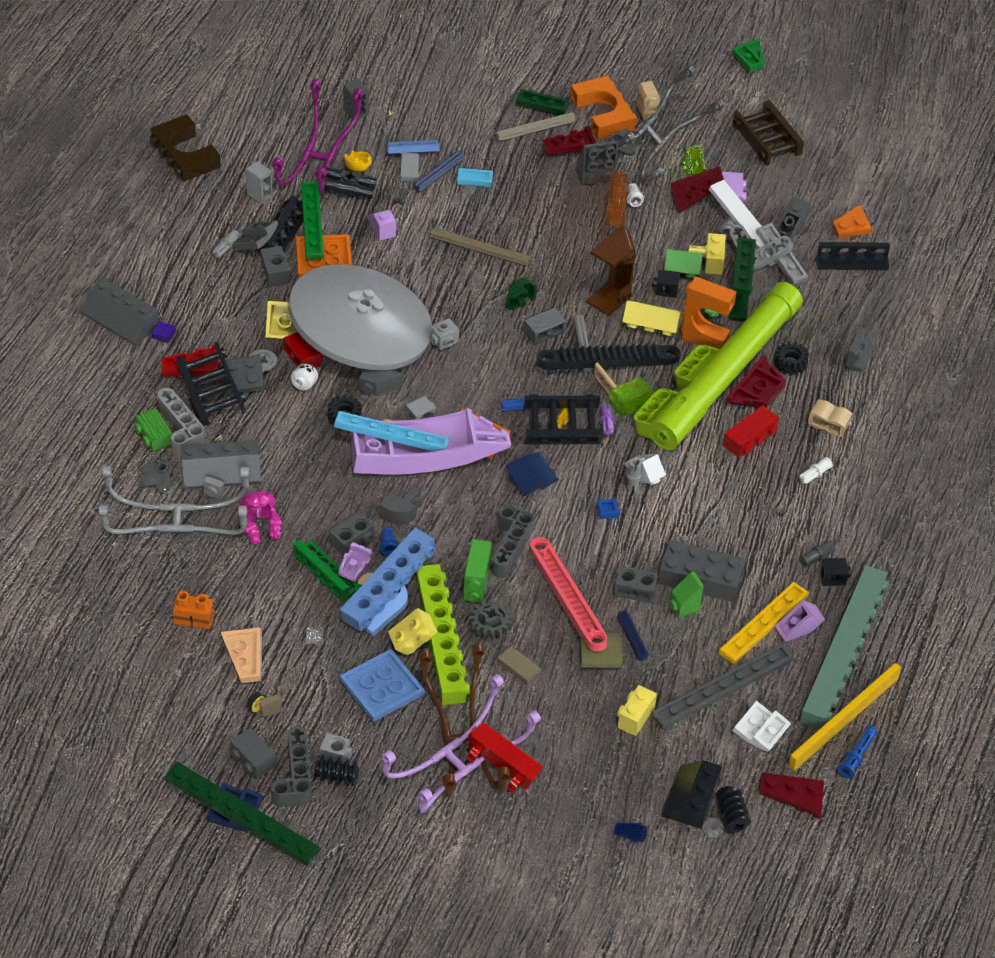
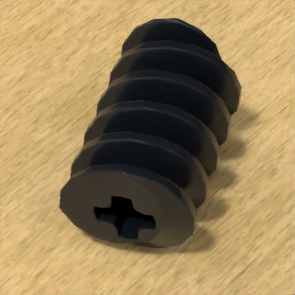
(337, 770)
(733, 809)

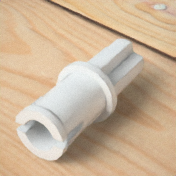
(816, 470)

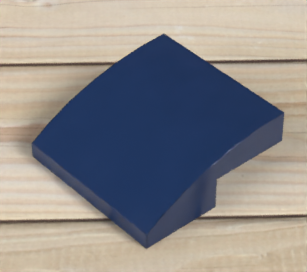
(531, 472)
(247, 795)

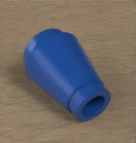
(388, 542)

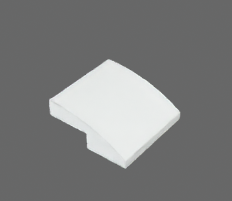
(761, 727)

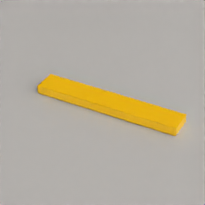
(763, 623)

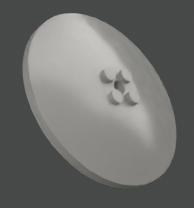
(360, 317)

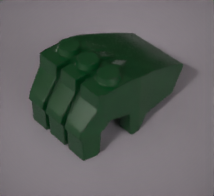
(519, 291)

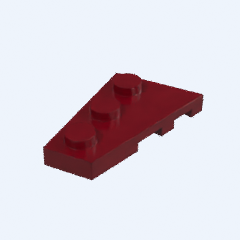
(570, 143)
(694, 188)
(797, 791)

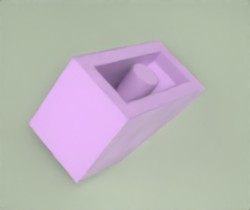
(383, 224)
(800, 621)

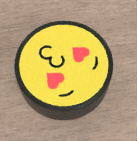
(253, 702)

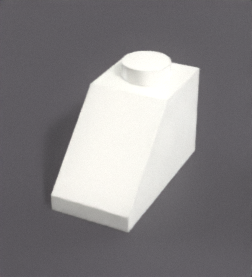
(651, 468)

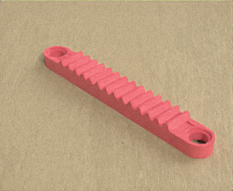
(568, 594)

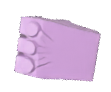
(355, 562)

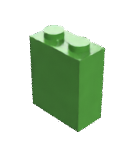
(477, 570)

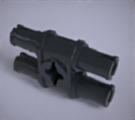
(350, 182)

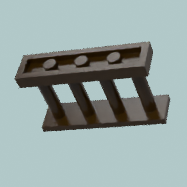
(775, 121)

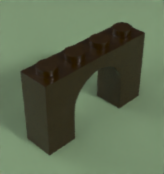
(185, 164)

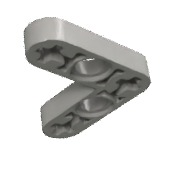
(760, 260)

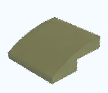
(608, 658)

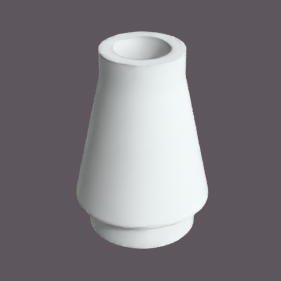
(634, 195)

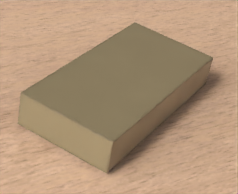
(519, 665)

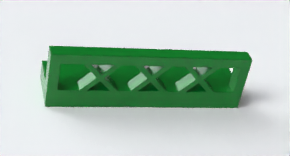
(321, 571)

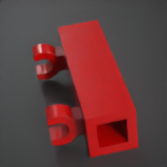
(503, 753)

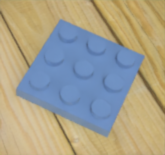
(382, 685)

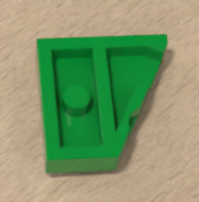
(749, 55)

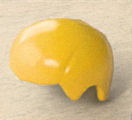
(358, 161)

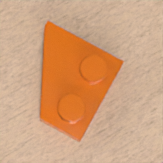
(852, 224)

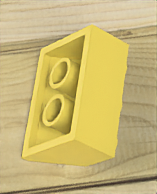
(652, 317)
(278, 320)

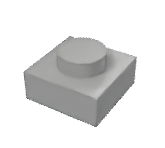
(214, 487)

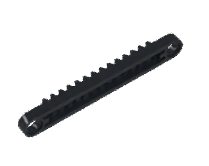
(608, 356)

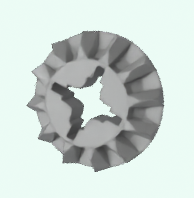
(269, 357)

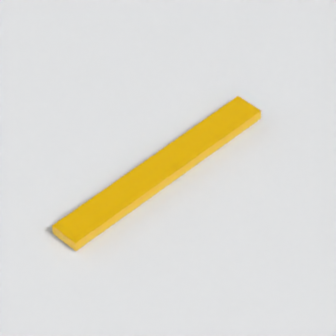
(846, 715)

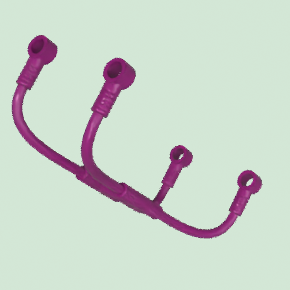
(321, 171)

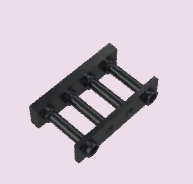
(197, 396)
(558, 436)

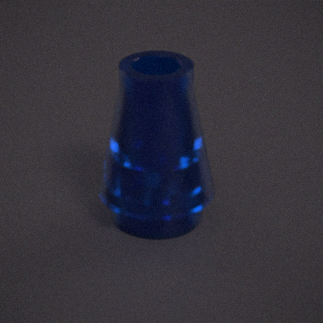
(632, 831)

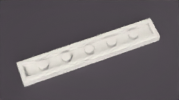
(738, 212)

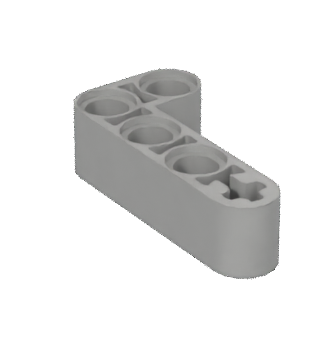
(188, 427)

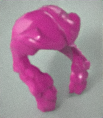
(261, 505)

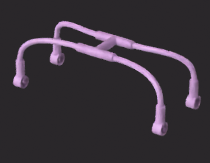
(426, 796)

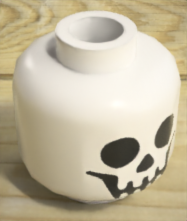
(305, 375)

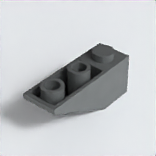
(793, 218)

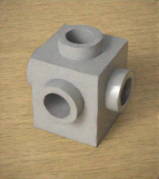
(444, 334)

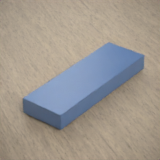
(413, 146)

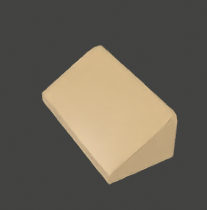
(604, 379)

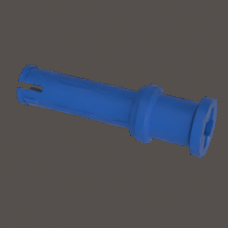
(854, 757)

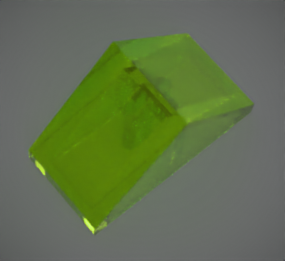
(694, 160)

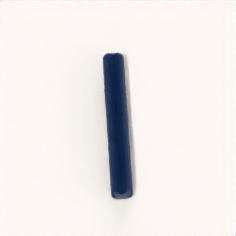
(439, 171)

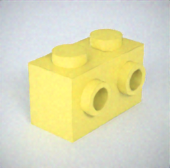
(412, 632)
(636, 710)

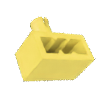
(712, 252)

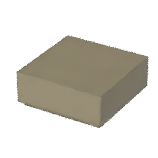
(270, 705)

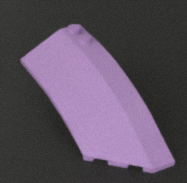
(468, 437)

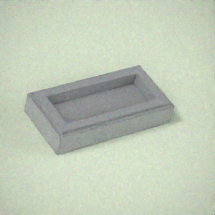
(409, 167)

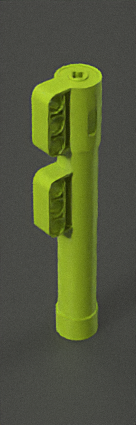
(708, 371)

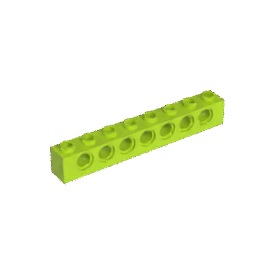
(444, 643)

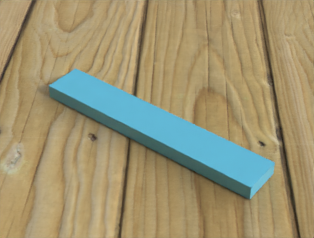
(390, 432)

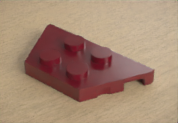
(758, 386)

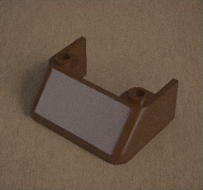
(620, 254)

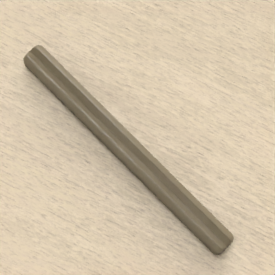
(480, 246)

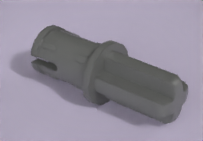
(816, 553)

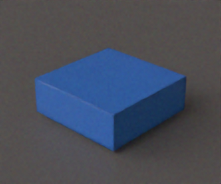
(607, 509)

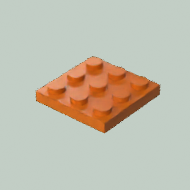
(335, 249)

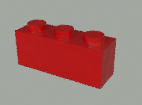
(751, 431)

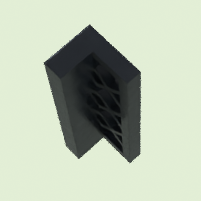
(286, 211)
(852, 259)

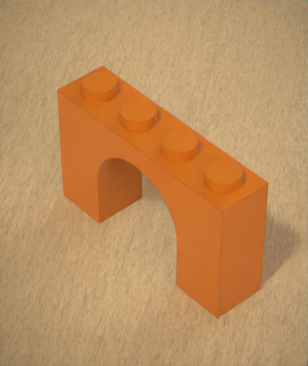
(604, 91)
(708, 296)

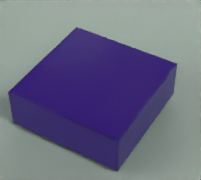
(163, 332)

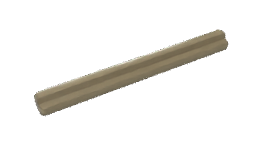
(535, 126)

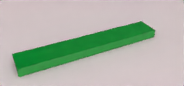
(312, 220)

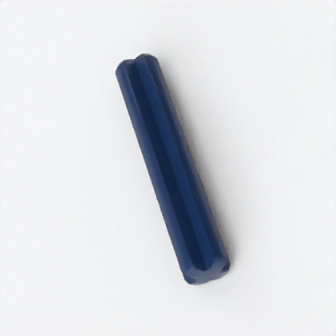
(632, 635)

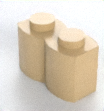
(647, 100)
(829, 418)

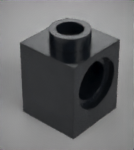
(666, 283)
(835, 571)

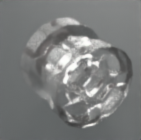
(314, 636)

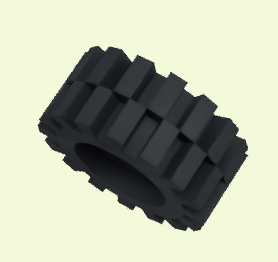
(794, 351)
(341, 404)

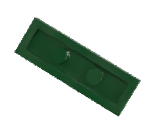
(542, 102)

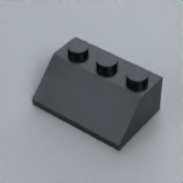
(693, 793)

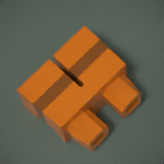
(193, 609)

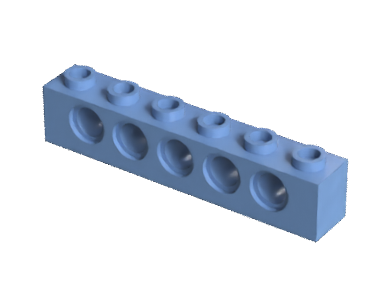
(389, 570)

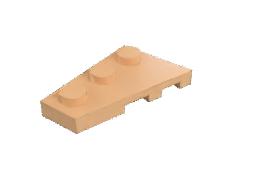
(245, 652)

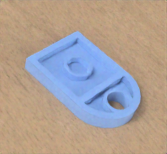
(391, 610)

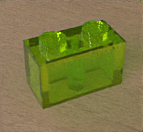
(630, 396)

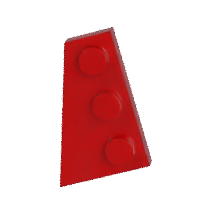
(171, 369)

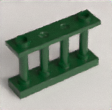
(743, 277)

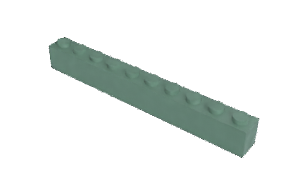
(844, 648)

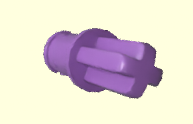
(607, 419)

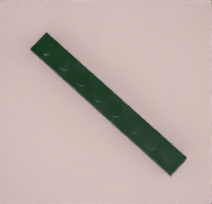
(242, 813)

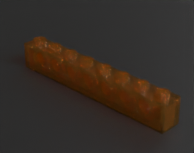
(617, 199)

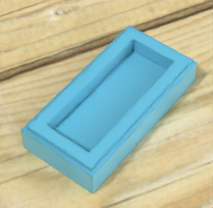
(474, 177)

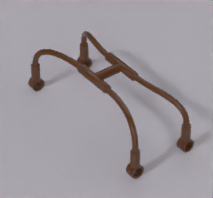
(449, 779)

